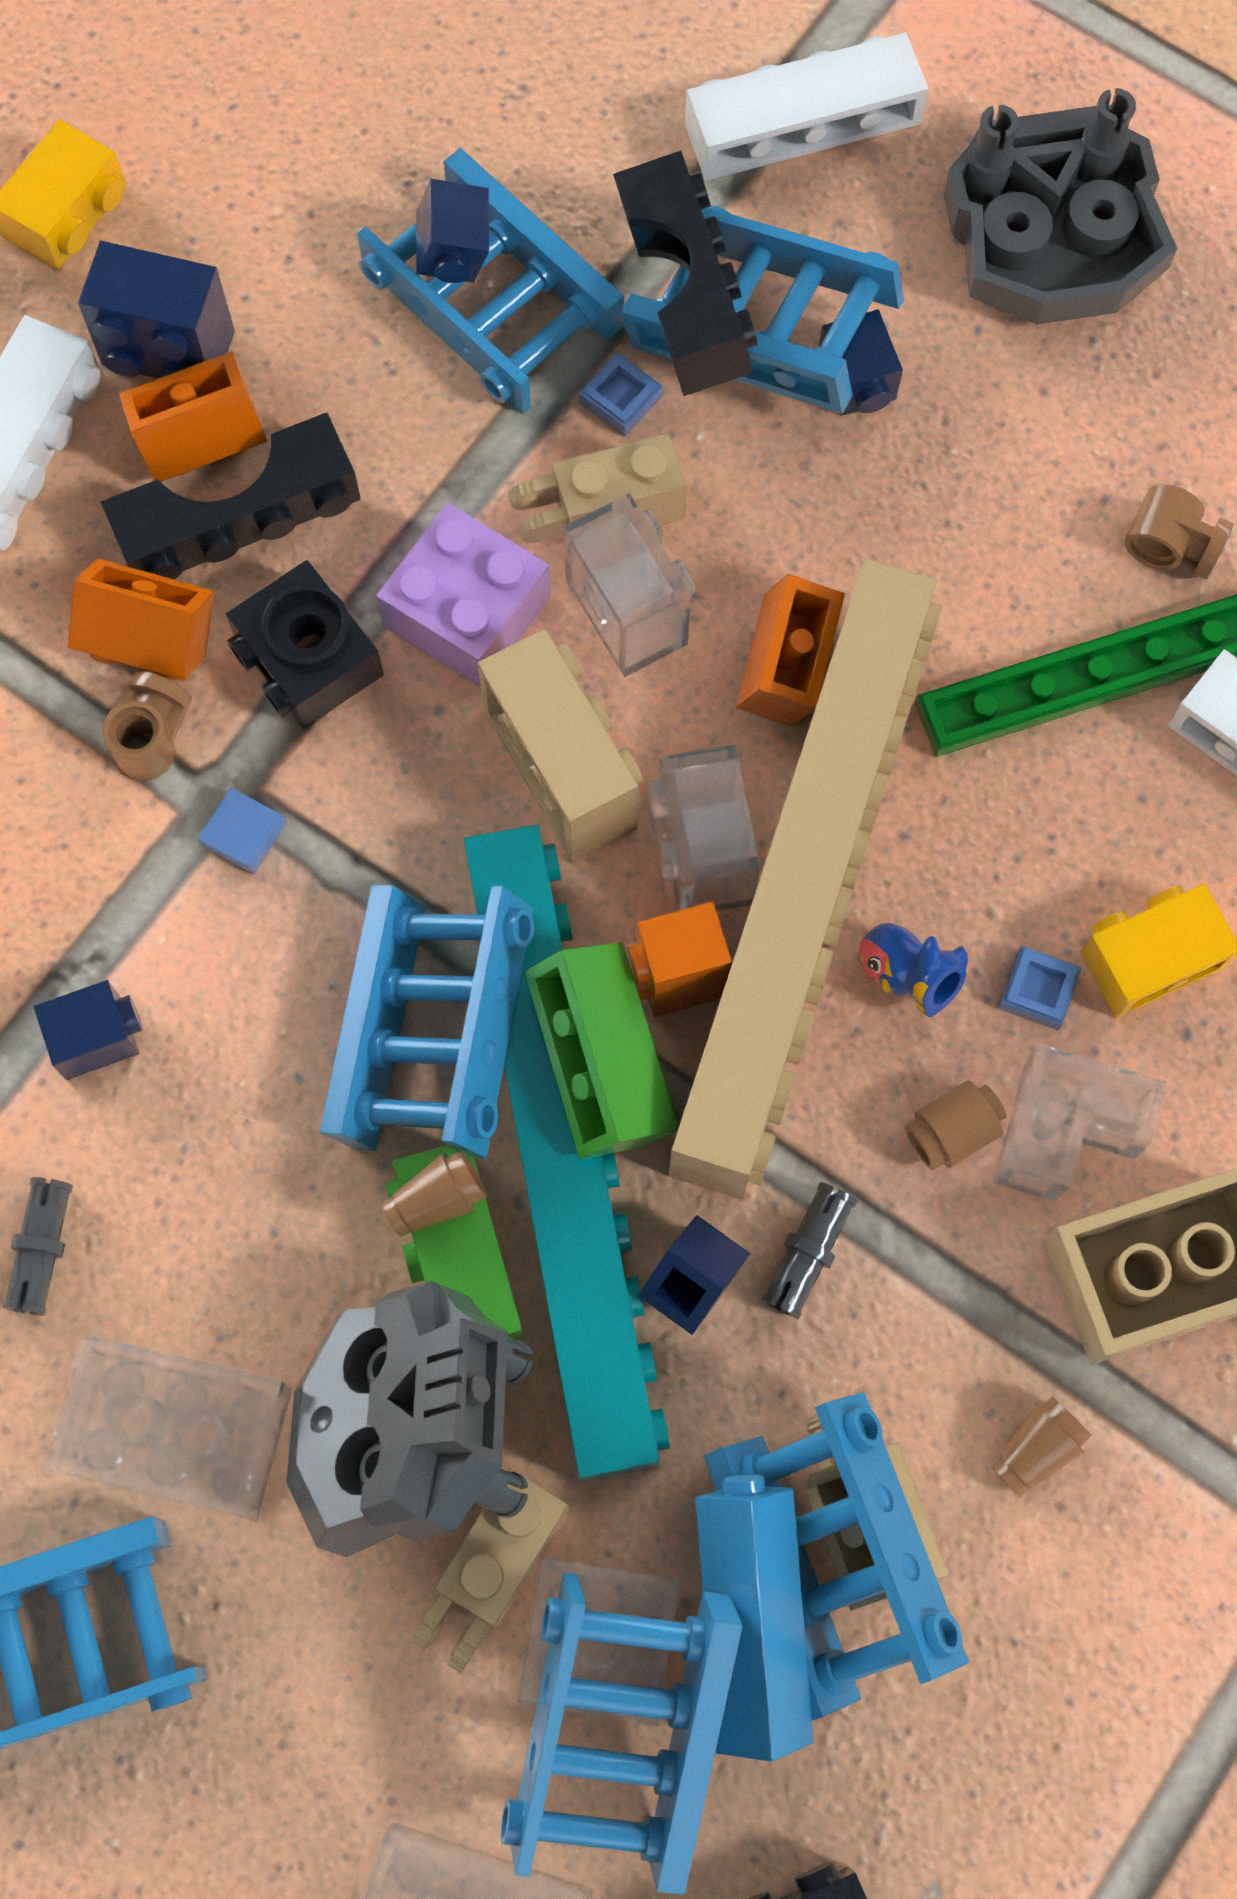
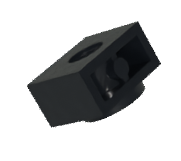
(299, 678)

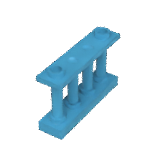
(548, 266)
(779, 366)
(376, 1008)
(901, 1567)
(65, 1576)
(677, 1774)

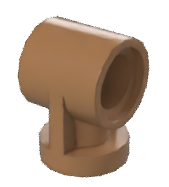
(1172, 529)
(150, 707)

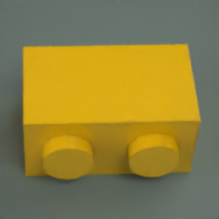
(60, 194)
(1158, 949)

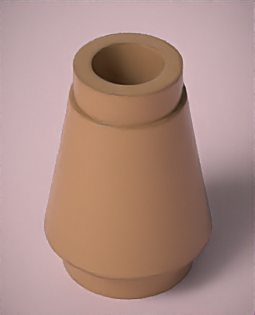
(435, 1195)
(1041, 1446)

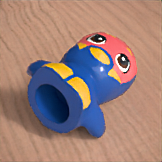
(906, 966)

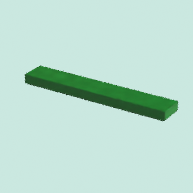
(1078, 677)

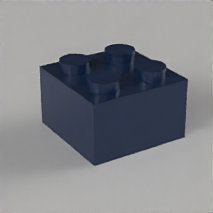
(153, 311)

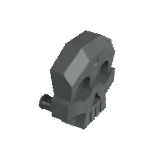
(1051, 180)
(404, 1421)

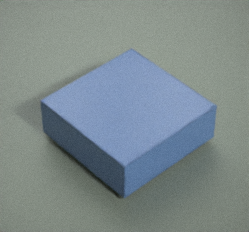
(620, 394)
(242, 830)
(1040, 988)

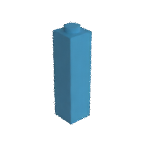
(753, 1556)

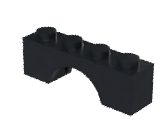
(700, 324)
(302, 480)

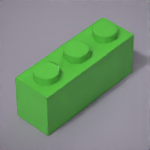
(601, 1050)
(460, 1251)

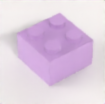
(463, 592)

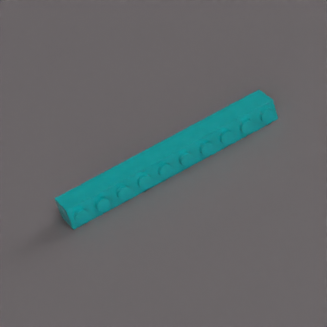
(570, 1200)

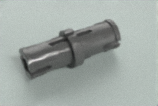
(37, 1246)
(809, 1250)

